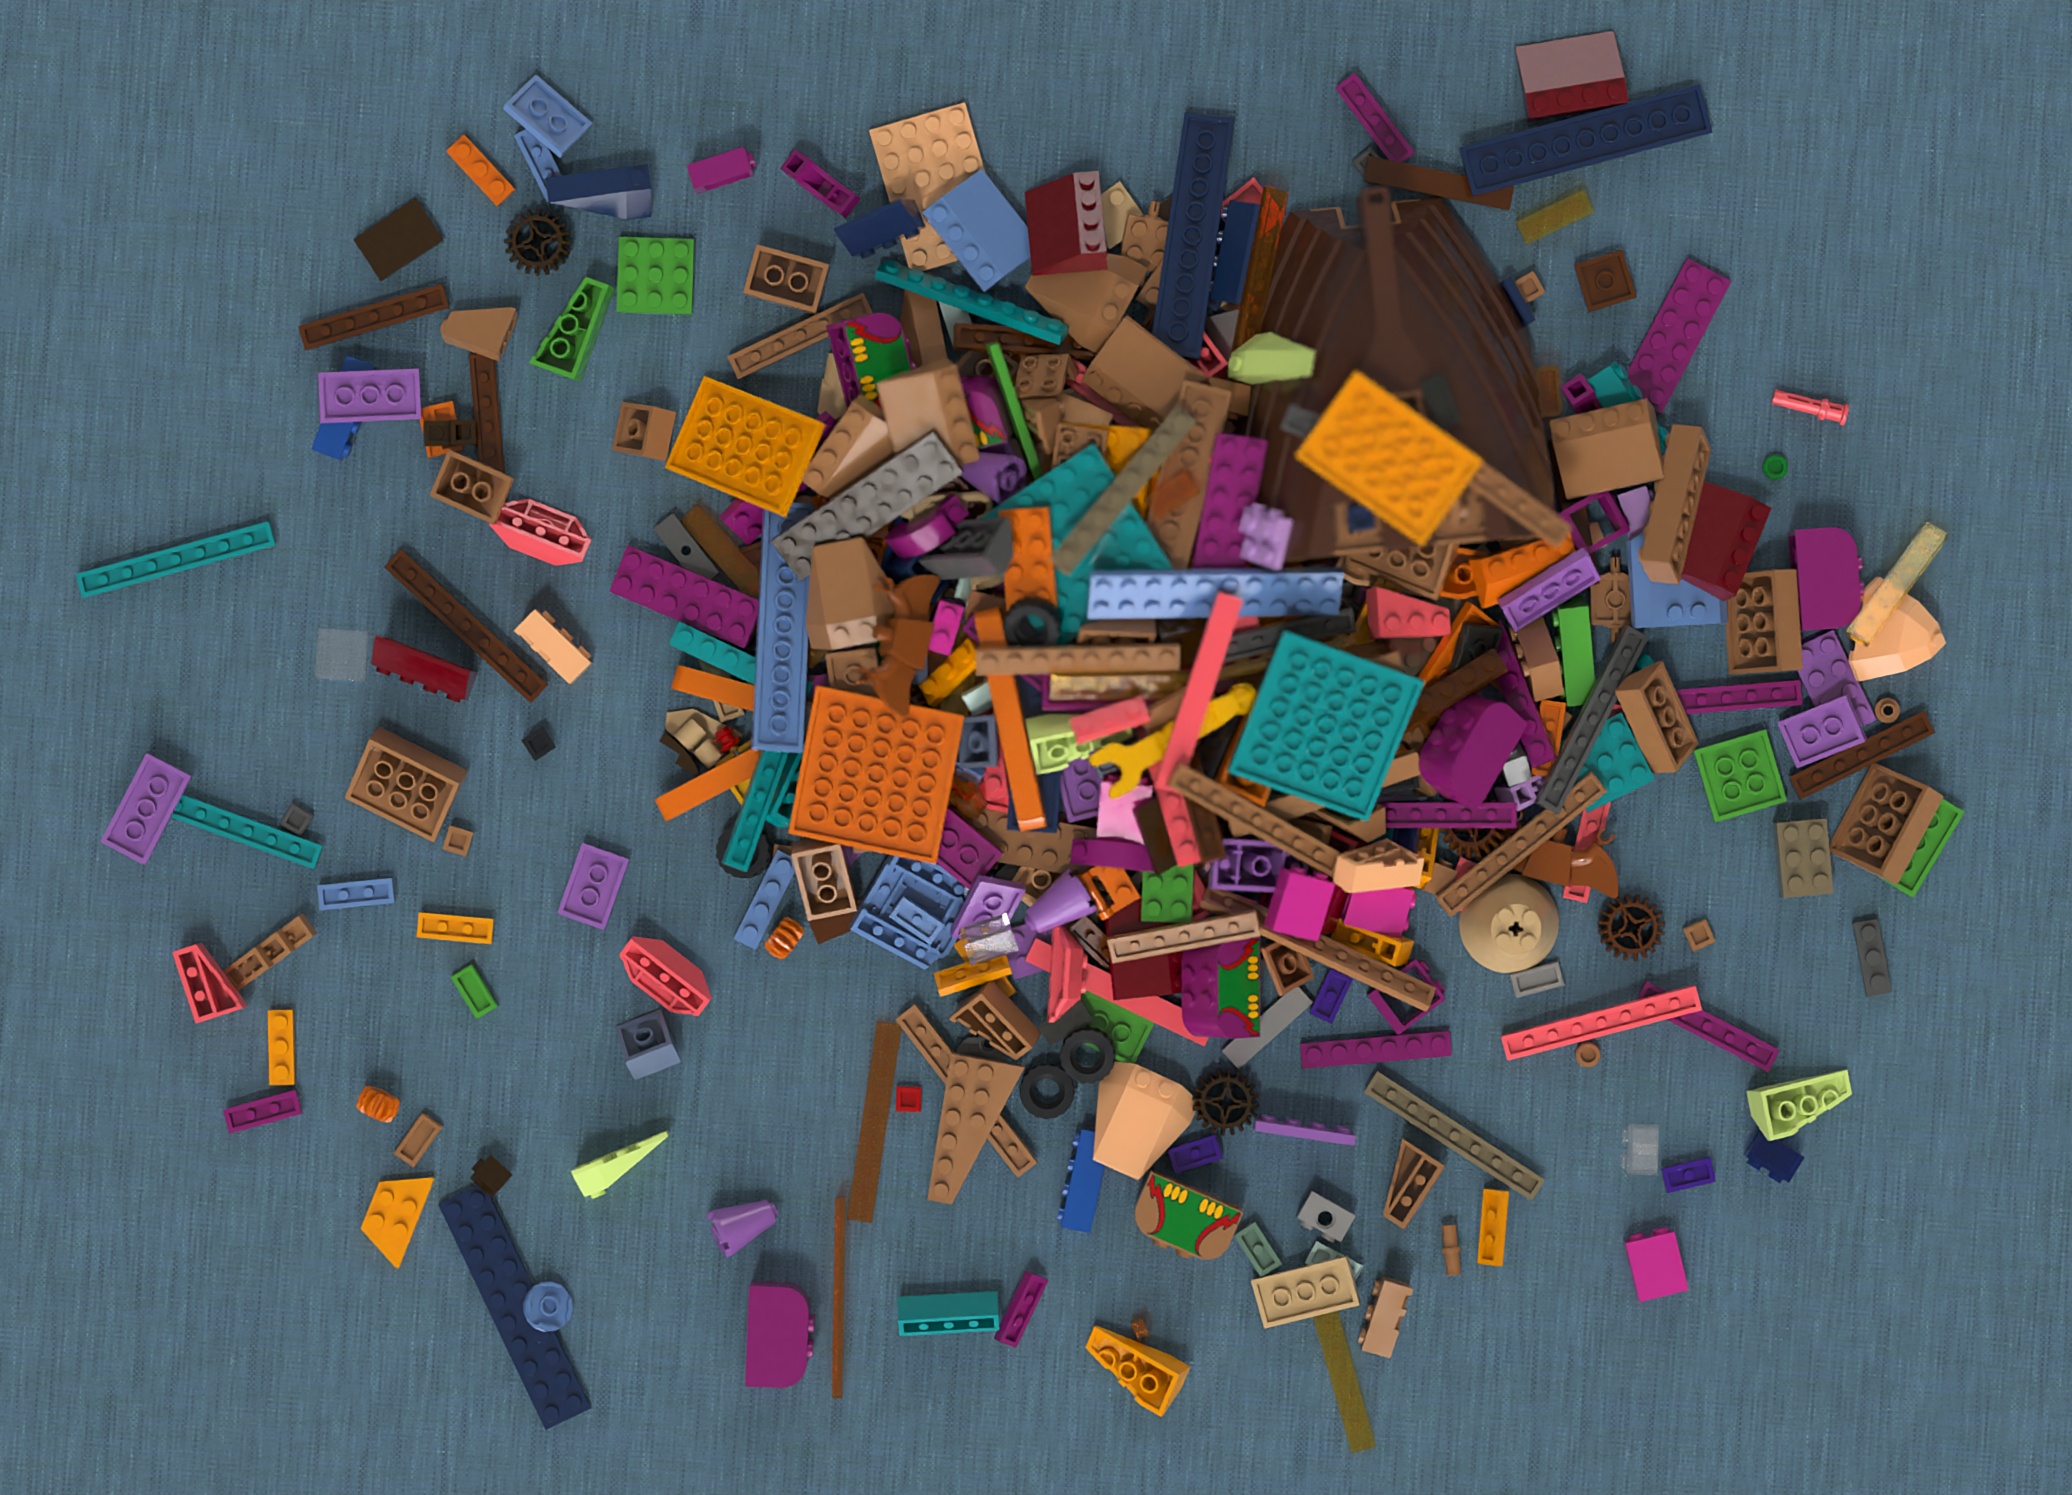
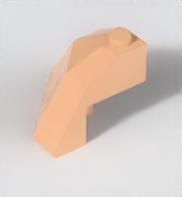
(1902, 642)

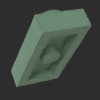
(1257, 1249)

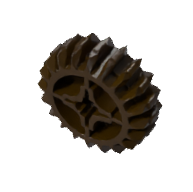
(549, 239)
(1247, 1104)

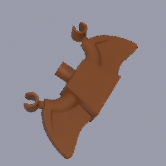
(902, 639)
(1567, 866)

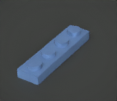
(766, 900)

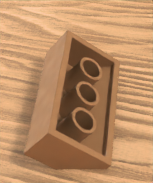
(1657, 718)

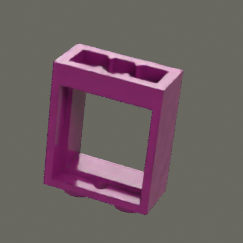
(721, 170)
(1616, 518)
(1423, 970)

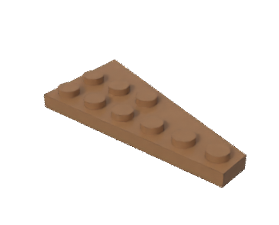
(971, 1105)

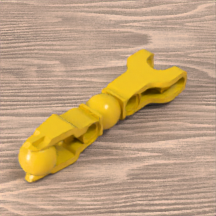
(1149, 751)

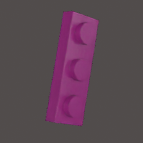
(262, 1111)
(1021, 1309)

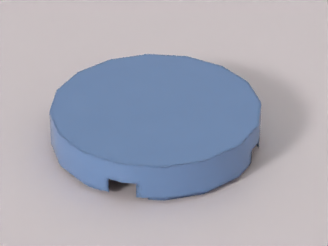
(547, 1306)

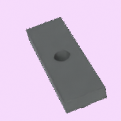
(676, 538)

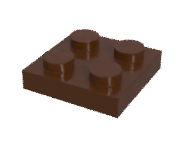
(1605, 281)

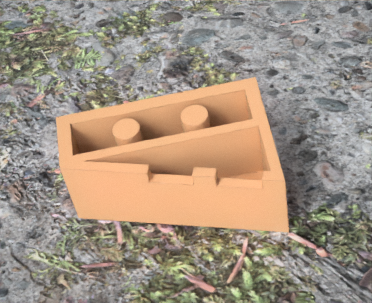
(554, 645)
(1378, 868)

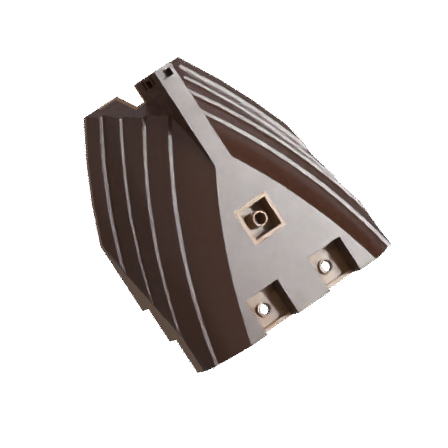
(1398, 310)

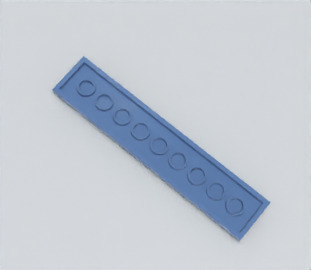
(1194, 592)
(780, 643)

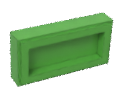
(474, 991)

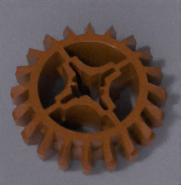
(1477, 845)
(1640, 946)

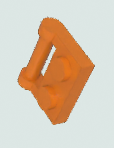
(1116, 883)

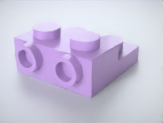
(1265, 535)

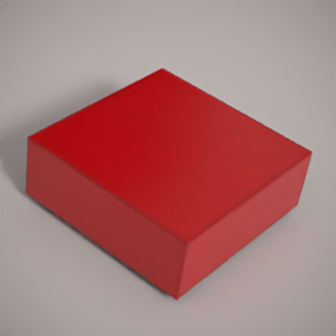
(908, 1099)

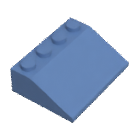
(980, 230)

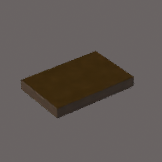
(398, 240)

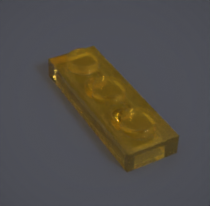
(1554, 217)

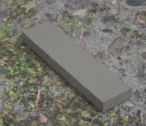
(1271, 1023)

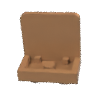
(1043, 375)

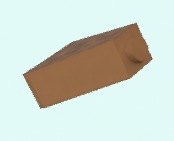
(480, 330)

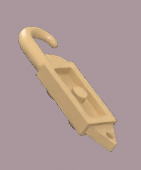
(932, 501)

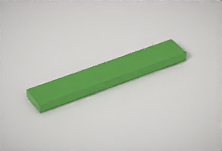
(1014, 411)

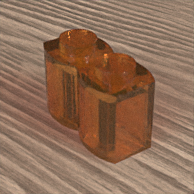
(1547, 386)
(967, 798)

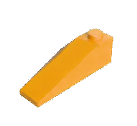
(1145, 1371)

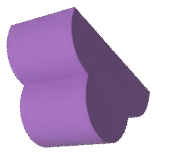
(1250, 865)

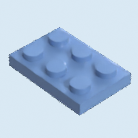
(547, 116)

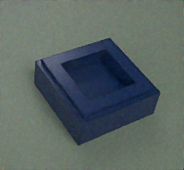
(1359, 517)

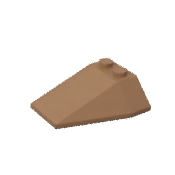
(1089, 299)
(842, 595)

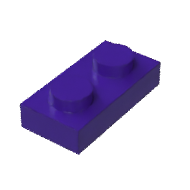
(1330, 996)
(1195, 1153)
(1688, 1175)

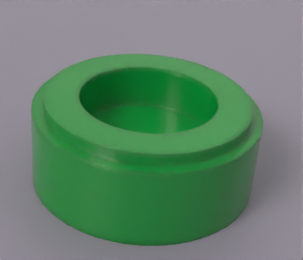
(1775, 467)

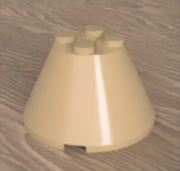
(1487, 920)

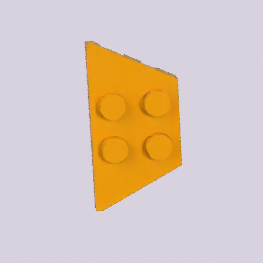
(395, 1215)

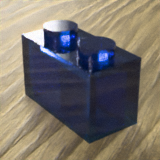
(1774, 1157)

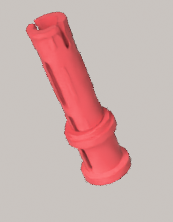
(1823, 408)

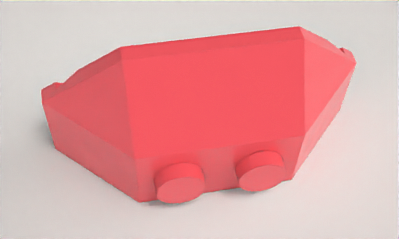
(542, 532)
(1065, 973)
(666, 975)

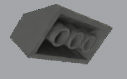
(973, 551)

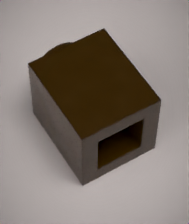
(490, 1175)

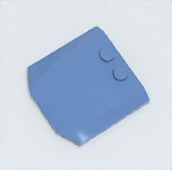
(1665, 603)
(925, 885)

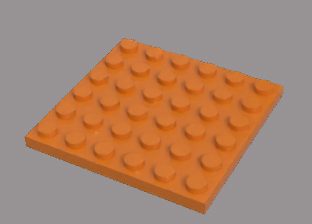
(876, 775)

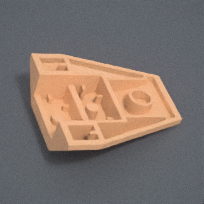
(1138, 1118)

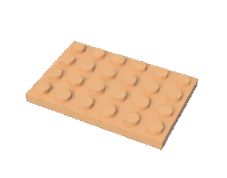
(923, 162)

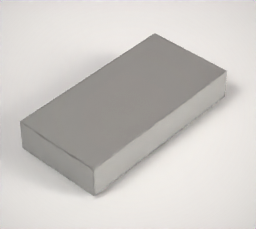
(1536, 979)

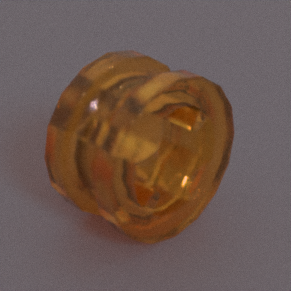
(1140, 1329)

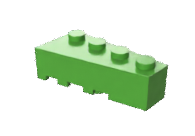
(575, 331)
(1574, 650)

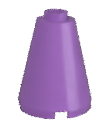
(996, 475)
(1059, 904)
(740, 1224)

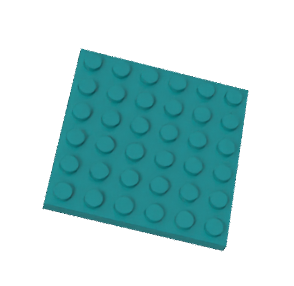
(1125, 545)
(1325, 725)

